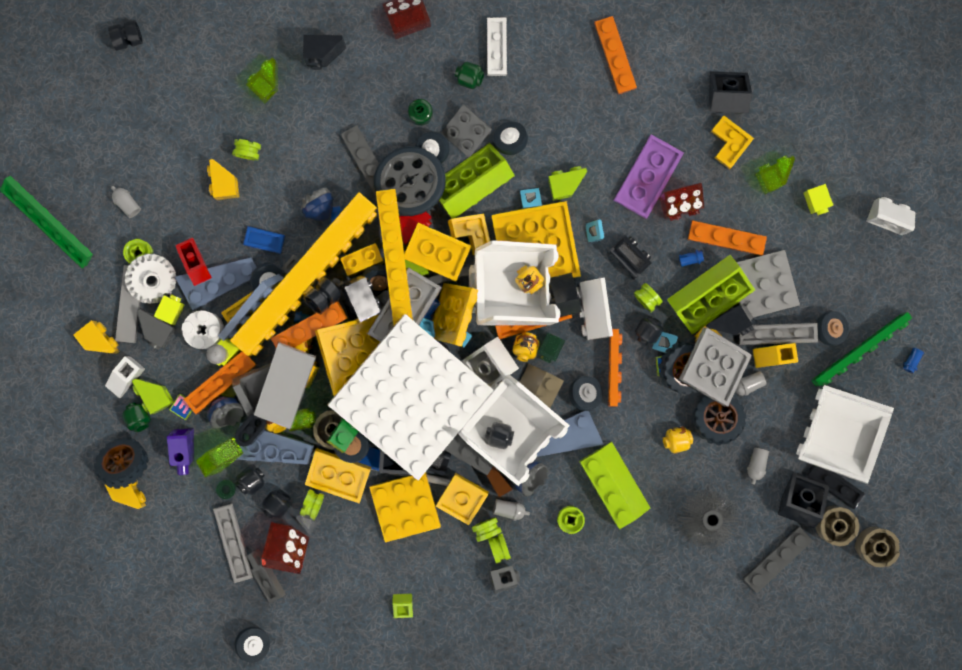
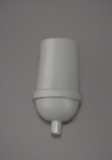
(125, 202)
(217, 354)
(750, 383)
(757, 464)
(509, 509)

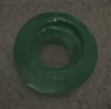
(219, 489)

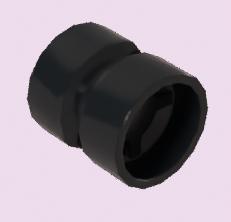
(125, 35)
(319, 298)

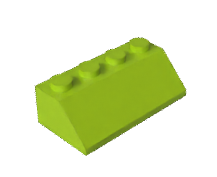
(474, 180)
(711, 294)
(615, 485)

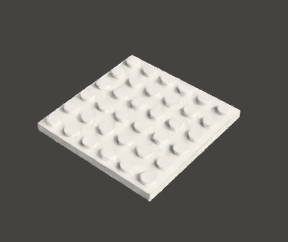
(410, 397)

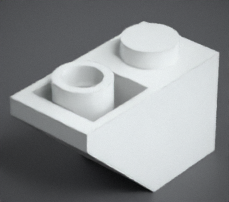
(122, 376)

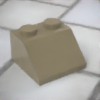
(541, 384)

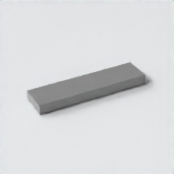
(127, 315)
(781, 334)
(233, 543)

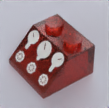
(406, 16)
(682, 201)
(284, 548)

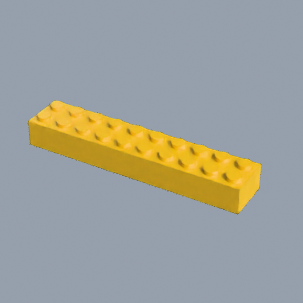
(304, 274)

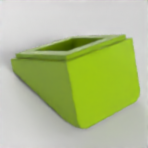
(402, 606)

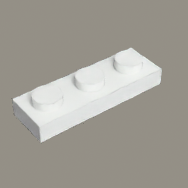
(496, 47)

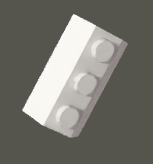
(594, 309)

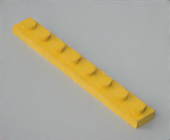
(394, 254)

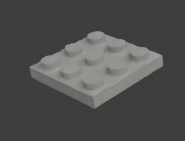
(772, 284)
(715, 367)

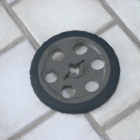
(407, 156)

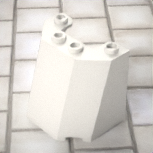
(499, 296)
(528, 417)
(845, 434)

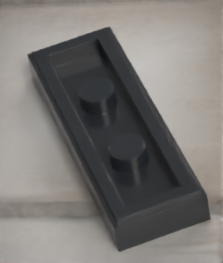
(837, 486)

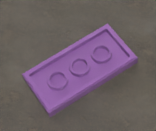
(648, 176)

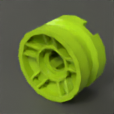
(246, 149)
(133, 245)
(647, 297)
(312, 504)
(562, 518)
(486, 529)
(499, 548)

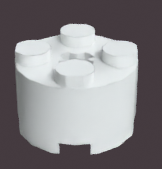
(192, 327)

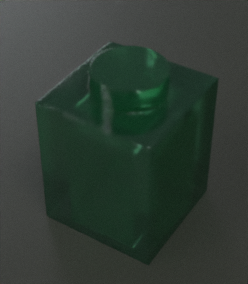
(550, 348)

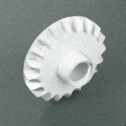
(147, 266)

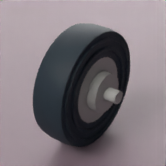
(585, 393)

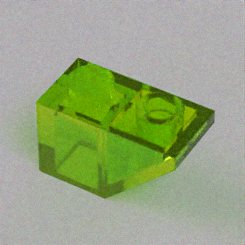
(265, 81)
(775, 176)
(304, 419)
(219, 457)

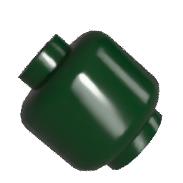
(469, 75)
(423, 117)
(136, 417)

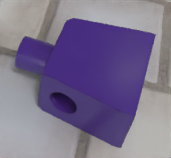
(181, 442)

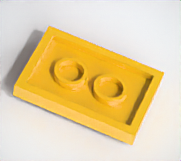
(437, 252)
(337, 477)

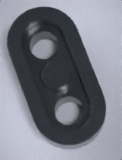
(252, 429)

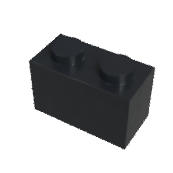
(565, 294)

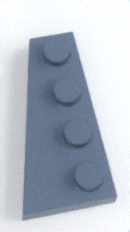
(223, 280)
(250, 306)
(580, 434)
(277, 448)

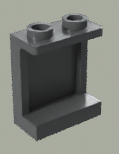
(249, 387)

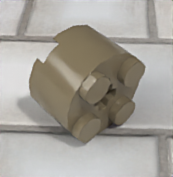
(322, 426)
(840, 535)
(888, 545)

